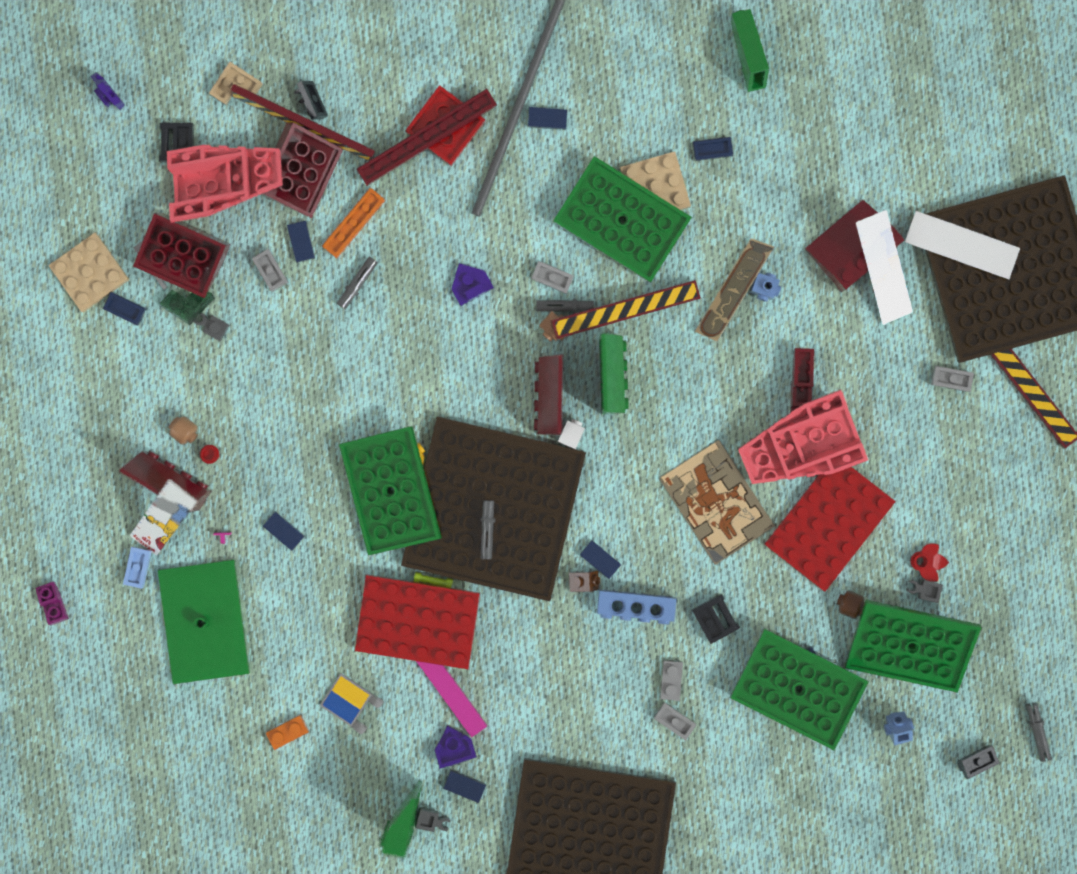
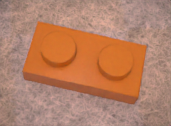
(287, 732)

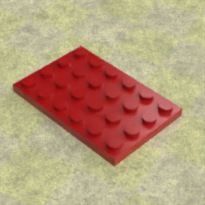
(829, 525)
(417, 621)

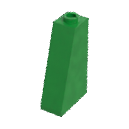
(750, 50)

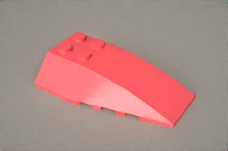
(219, 178)
(805, 443)

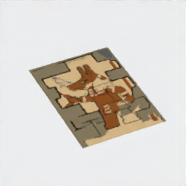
(717, 502)

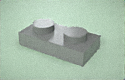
(270, 270)
(552, 277)
(952, 379)
(671, 680)
(674, 721)

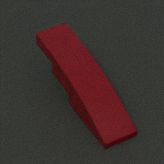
(802, 377)

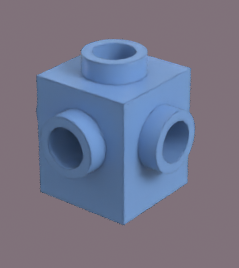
(758, 287)
(899, 728)

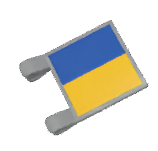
(347, 700)

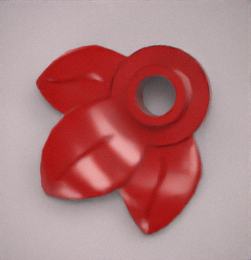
(931, 562)

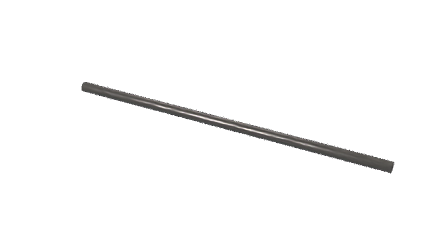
(517, 108)

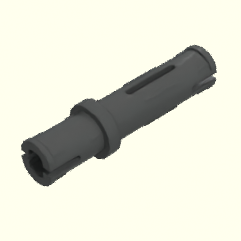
(357, 282)
(564, 305)
(487, 525)
(1037, 725)

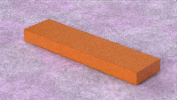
(353, 223)

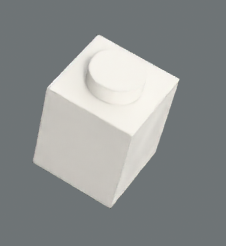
(571, 433)

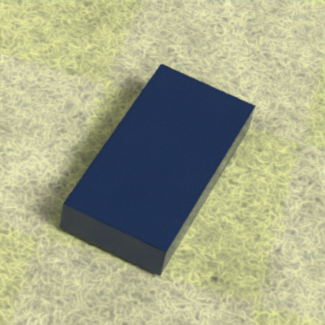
(547, 118)
(712, 149)
(301, 241)
(124, 308)
(283, 531)
(600, 559)
(464, 786)

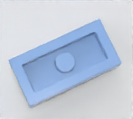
(137, 567)

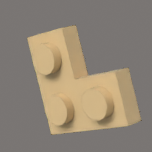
(233, 75)

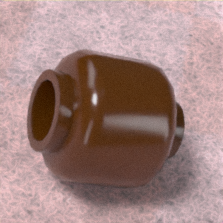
(851, 604)

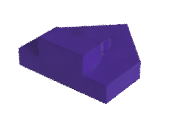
(105, 92)
(470, 284)
(454, 748)

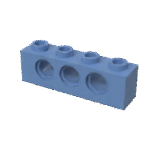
(666, 603)

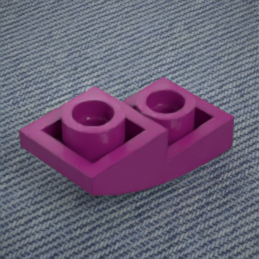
(51, 601)

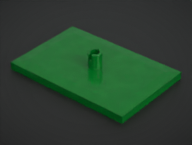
(604, 198)
(388, 517)
(210, 595)
(912, 646)
(815, 710)

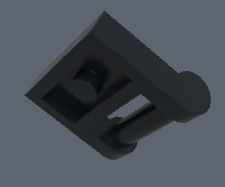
(182, 137)
(710, 622)

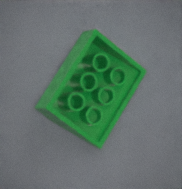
(612, 374)
(400, 828)

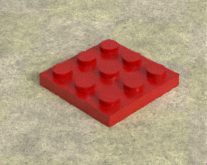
(438, 105)

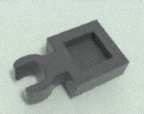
(214, 327)
(927, 590)
(429, 819)

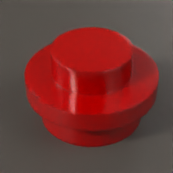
(209, 454)

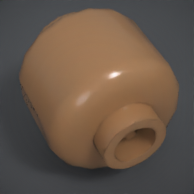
(183, 430)

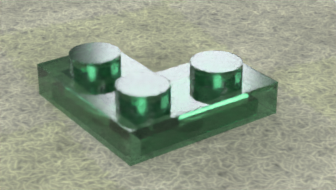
(186, 308)

